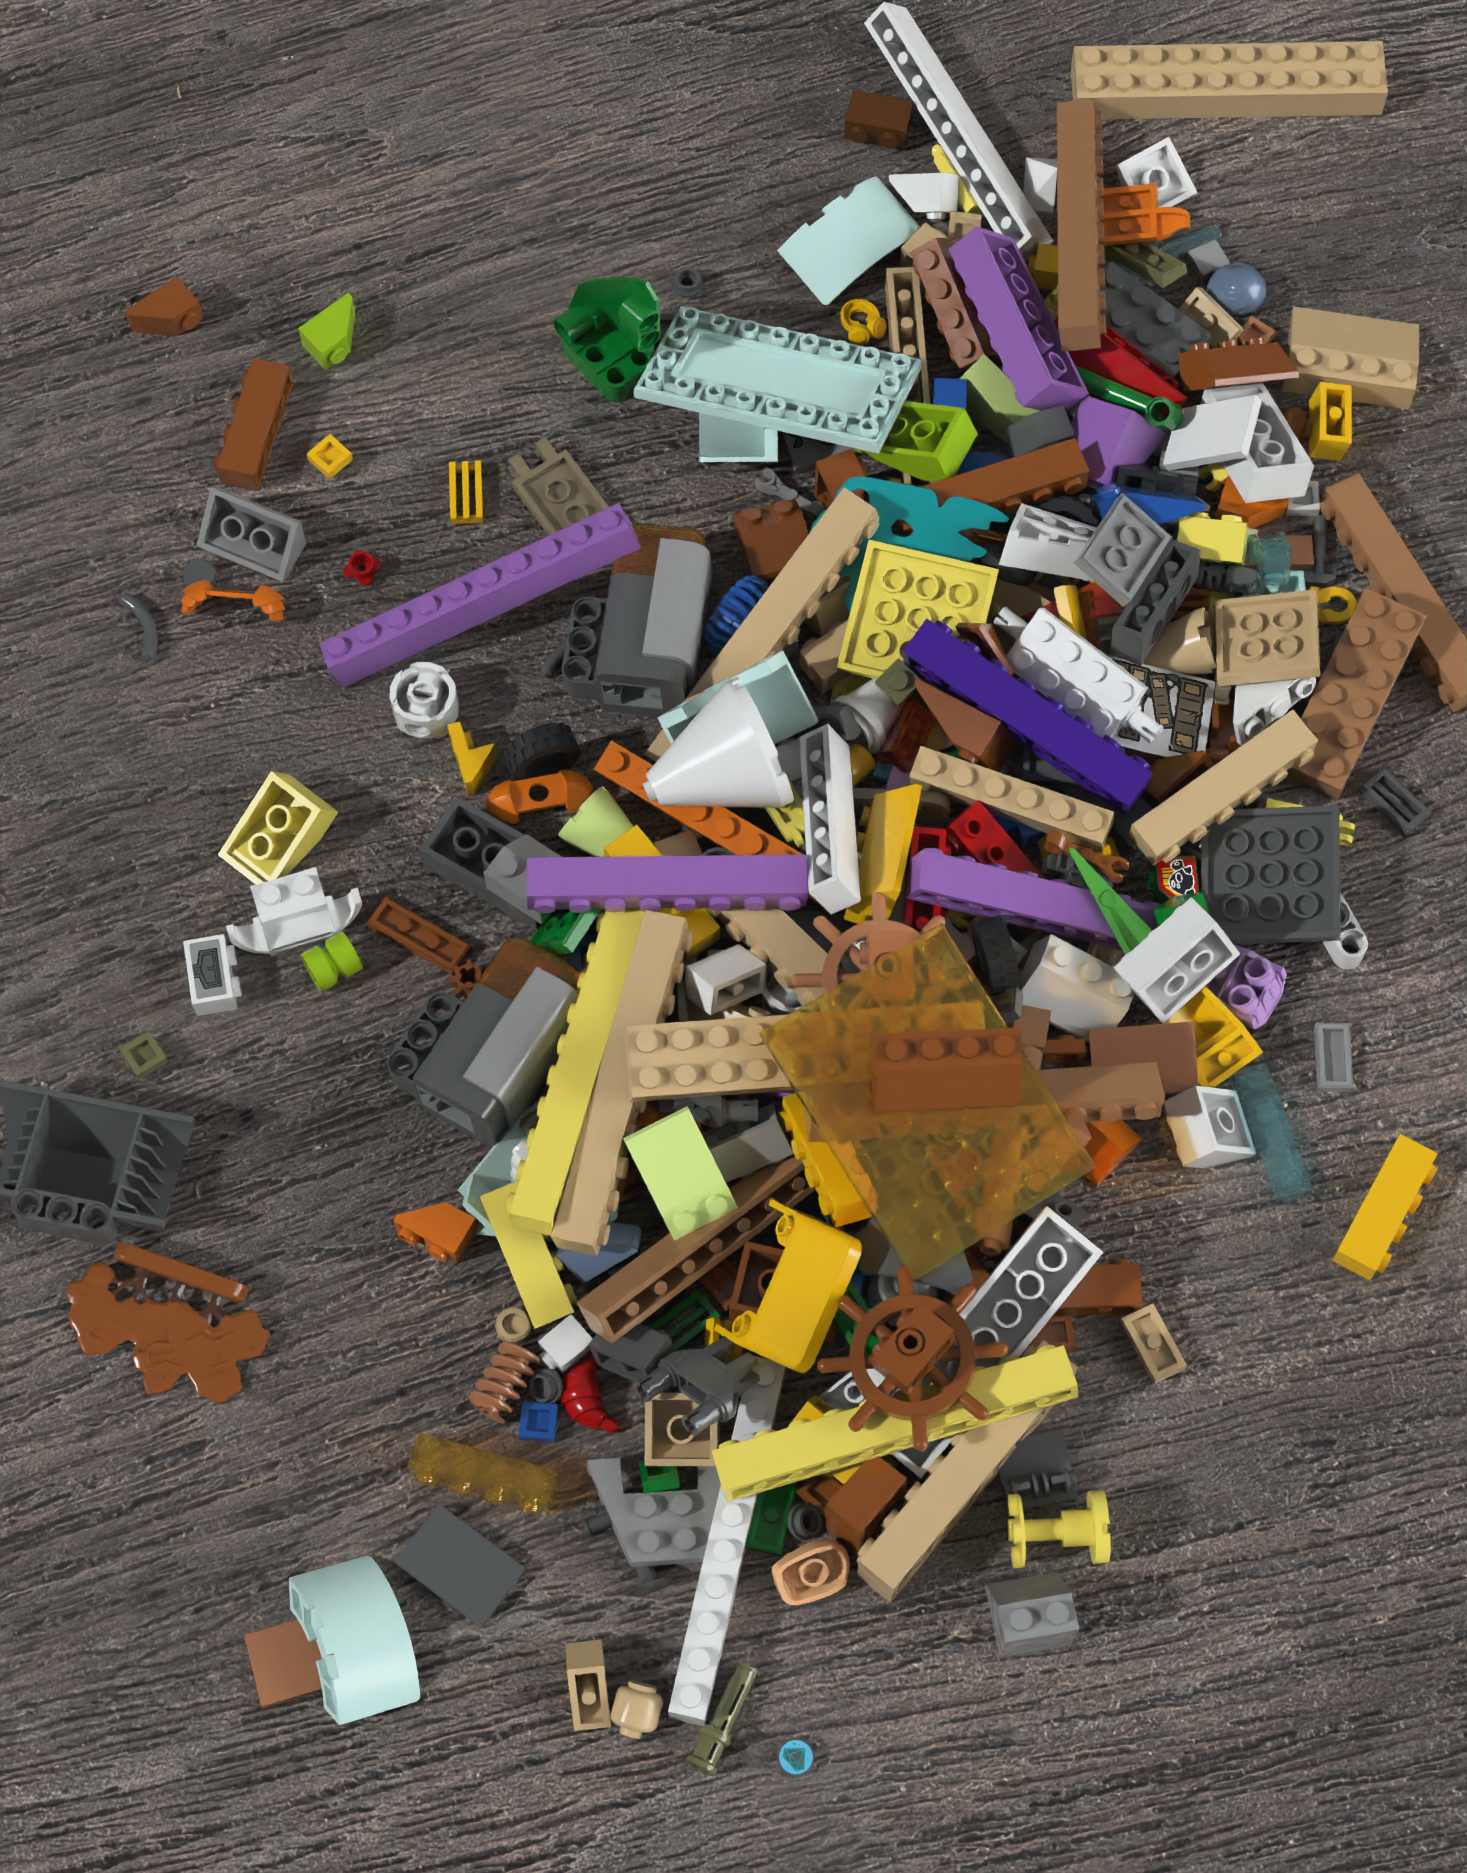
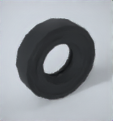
(1009, 574)

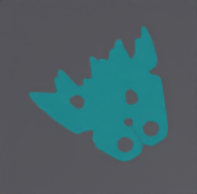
(934, 526)

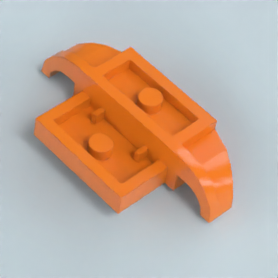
(1134, 216)

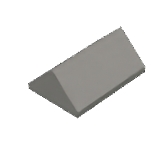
(250, 534)

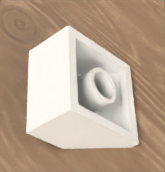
(1208, 1127)

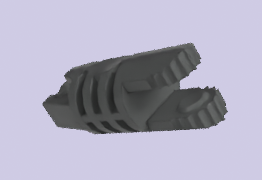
(1227, 578)

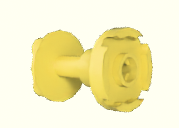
(1073, 1528)

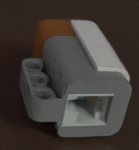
(647, 630)
(494, 1047)

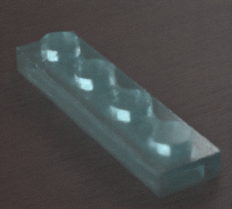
(1272, 1132)

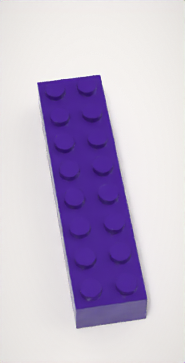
(1028, 717)

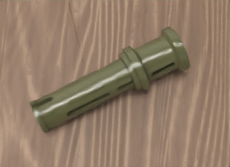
(716, 1734)

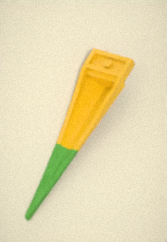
(1220, 1038)

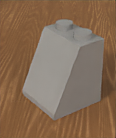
(1032, 1614)

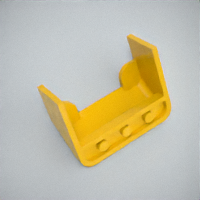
(801, 1292)

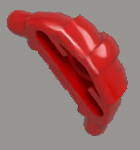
(583, 1397)

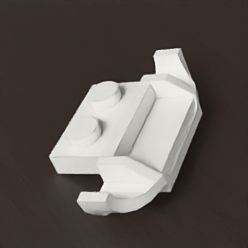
(294, 914)

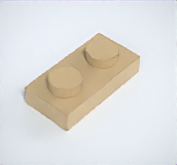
(1211, 316)
(1153, 1343)

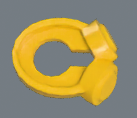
(860, 333)
(1328, 616)

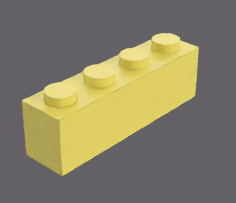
(530, 1262)

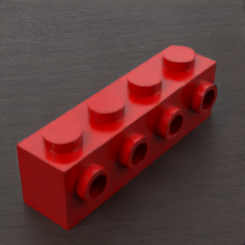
(982, 838)
(917, 913)

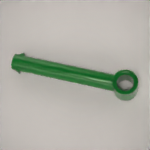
(1133, 400)

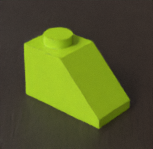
(330, 332)

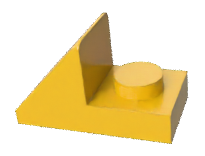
(472, 761)

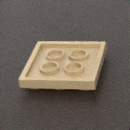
(1267, 638)

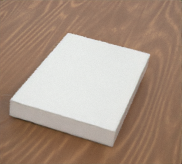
(1213, 433)

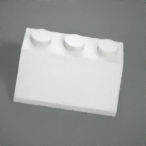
(1177, 960)
(1074, 987)

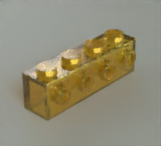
(483, 1474)

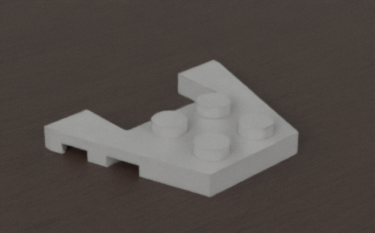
(658, 1525)

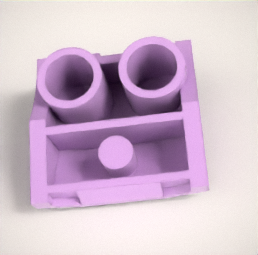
(1249, 987)

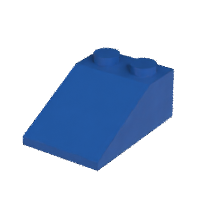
(1158, 505)

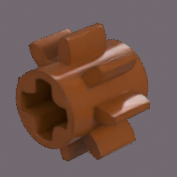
(1297, 421)
(465, 972)

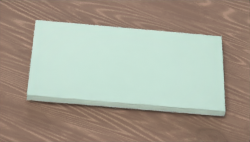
(778, 379)

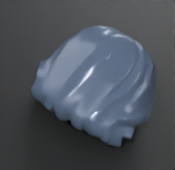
(1237, 288)

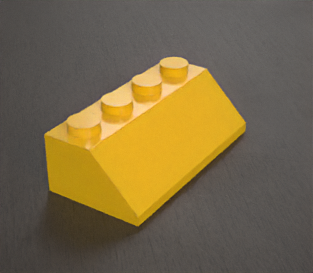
(884, 848)

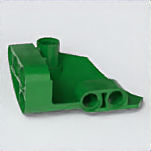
(616, 325)

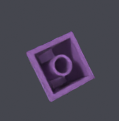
(1112, 438)

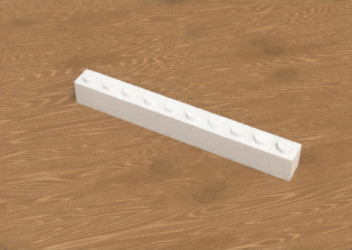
(956, 128)
(722, 1562)

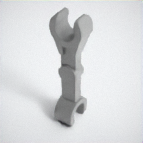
(775, 487)

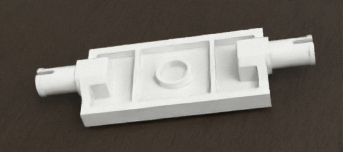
(1076, 674)

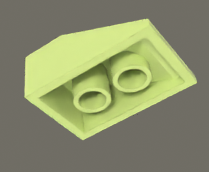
(680, 1173)

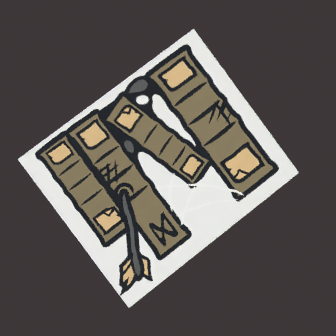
(1175, 702)

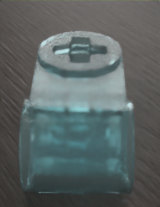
(1271, 558)

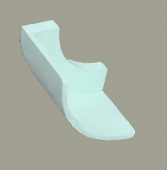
(848, 239)
(735, 441)
(774, 692)
(360, 1637)

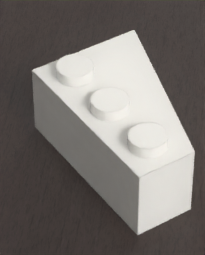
(1045, 543)

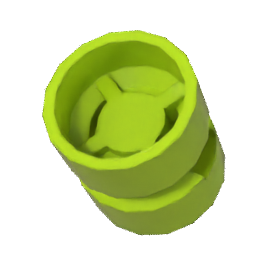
(332, 961)

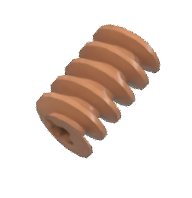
(502, 1379)

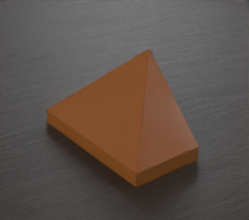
(986, 640)

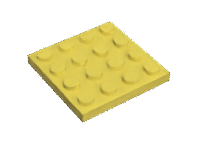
(898, 594)

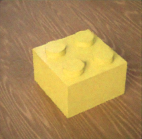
(1217, 539)

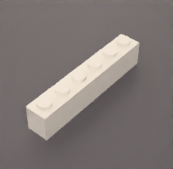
(829, 819)

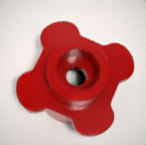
(358, 560)

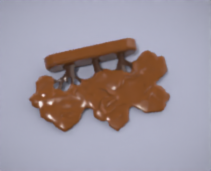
(167, 1335)

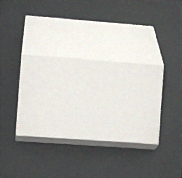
(1161, 166)

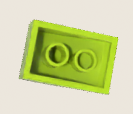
(927, 441)

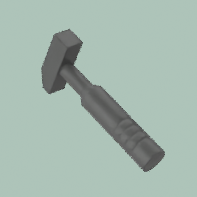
(1319, 579)

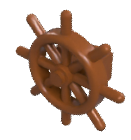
(909, 1355)

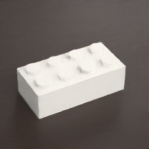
(1276, 460)

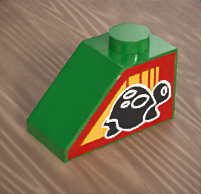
(1173, 878)

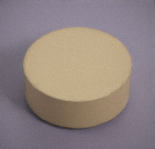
(513, 1325)

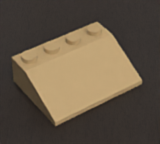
(1357, 351)

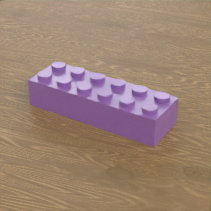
(1017, 320)

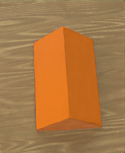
(1108, 1147)

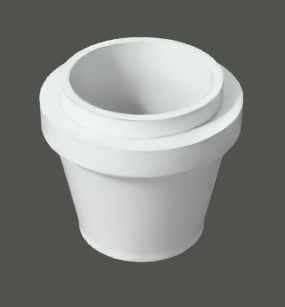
(873, 713)

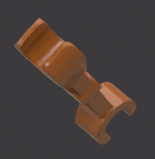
(1058, 844)

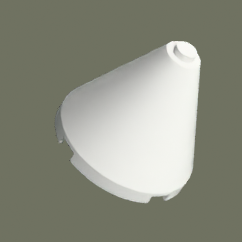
(721, 759)

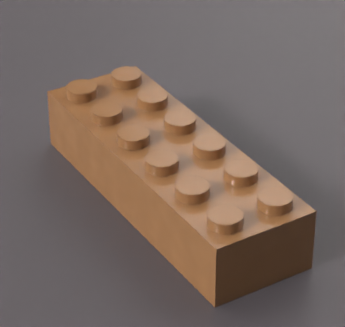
(1356, 689)

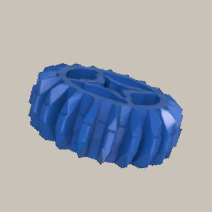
(733, 611)

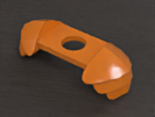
(265, 597)
(513, 798)

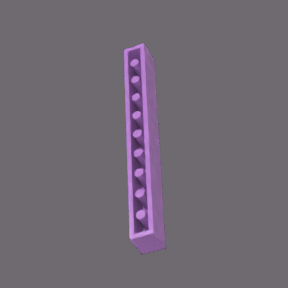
(480, 595)

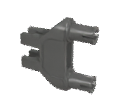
(713, 1110)
(706, 1377)

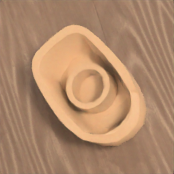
(811, 1572)

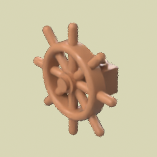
(880, 939)

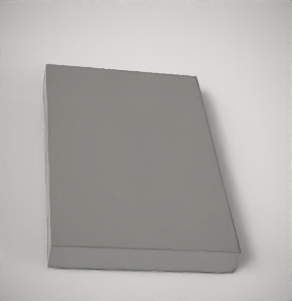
(1122, 550)

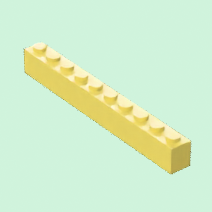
(573, 1078)
(829, 1444)

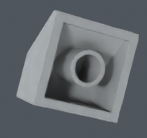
(508, 873)

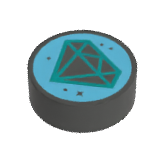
(795, 1758)

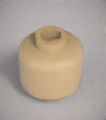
(636, 1709)

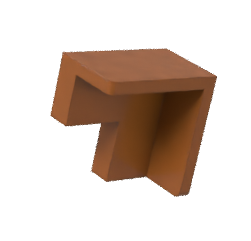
(863, 1503)

